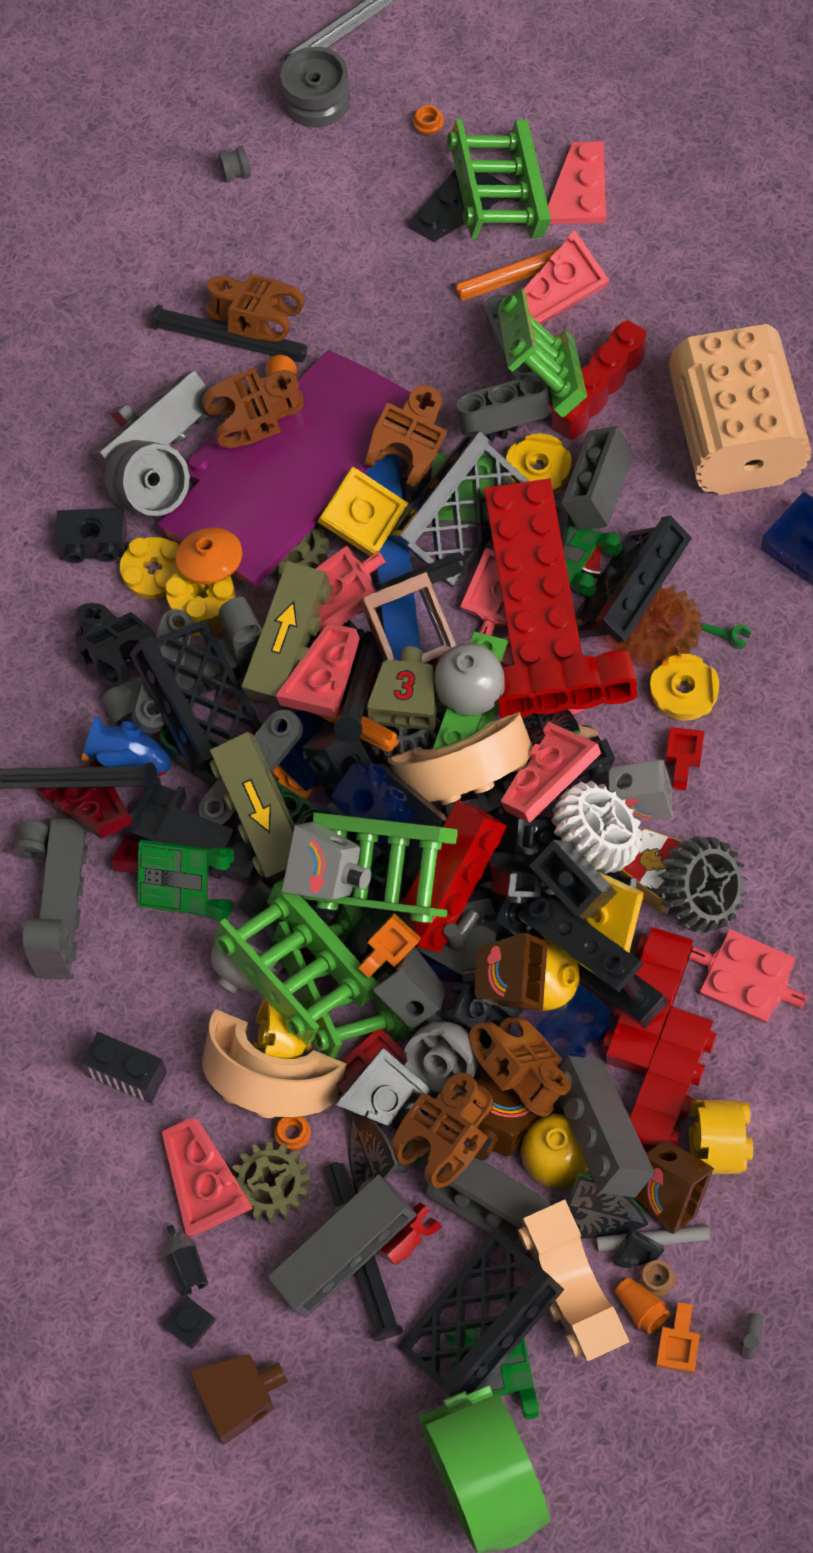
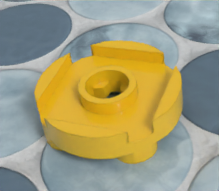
(544, 448)
(143, 553)
(684, 705)

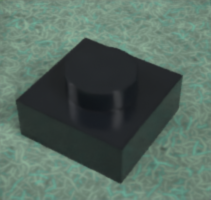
(189, 1322)

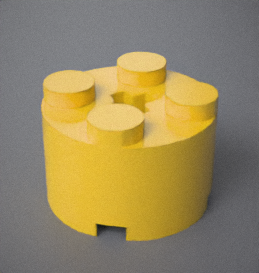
(199, 600)
(720, 1135)

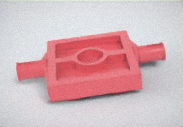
(349, 584)
(484, 595)
(748, 976)

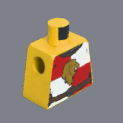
(649, 865)

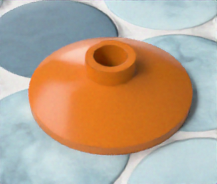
(209, 555)

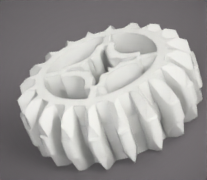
(598, 826)

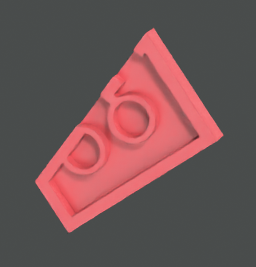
(580, 187)
(565, 280)
(322, 675)
(551, 769)
(201, 1178)

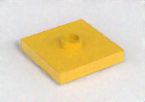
(362, 512)
(620, 914)

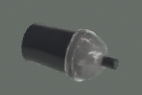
(183, 1261)

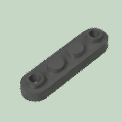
(144, 701)
(274, 746)

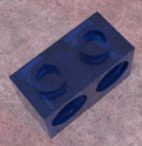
(563, 1025)

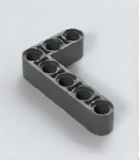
(509, 403)
(240, 639)
(50, 938)

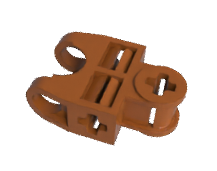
(245, 303)
(269, 403)
(409, 433)
(521, 1063)
(455, 1113)

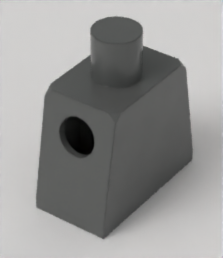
(412, 990)

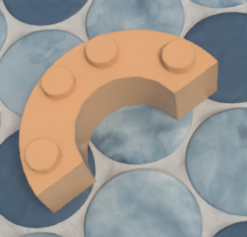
(467, 764)
(263, 1081)
(581, 1307)

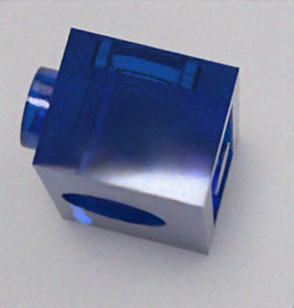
(370, 795)

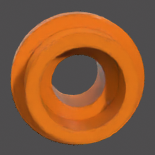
(428, 112)
(292, 1122)

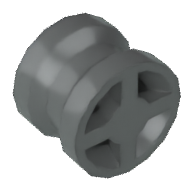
(234, 164)
(31, 840)

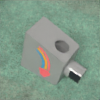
(644, 788)
(323, 864)

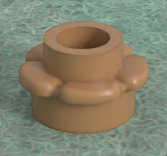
(659, 1268)

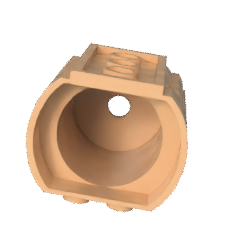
(739, 409)

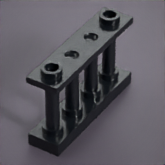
(601, 961)

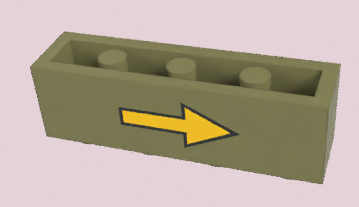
(287, 630)
(257, 801)

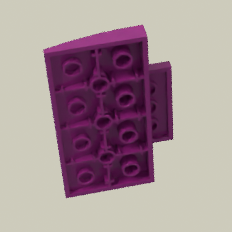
(283, 483)

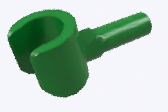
(729, 635)

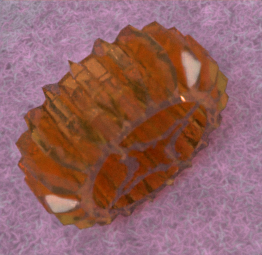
(671, 642)

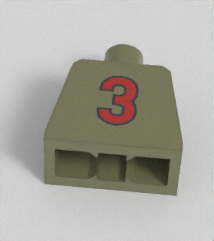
(404, 693)

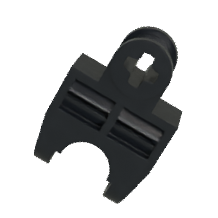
(107, 641)

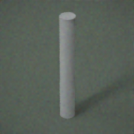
(664, 1237)

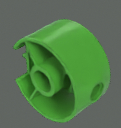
(485, 1470)

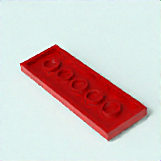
(532, 572)

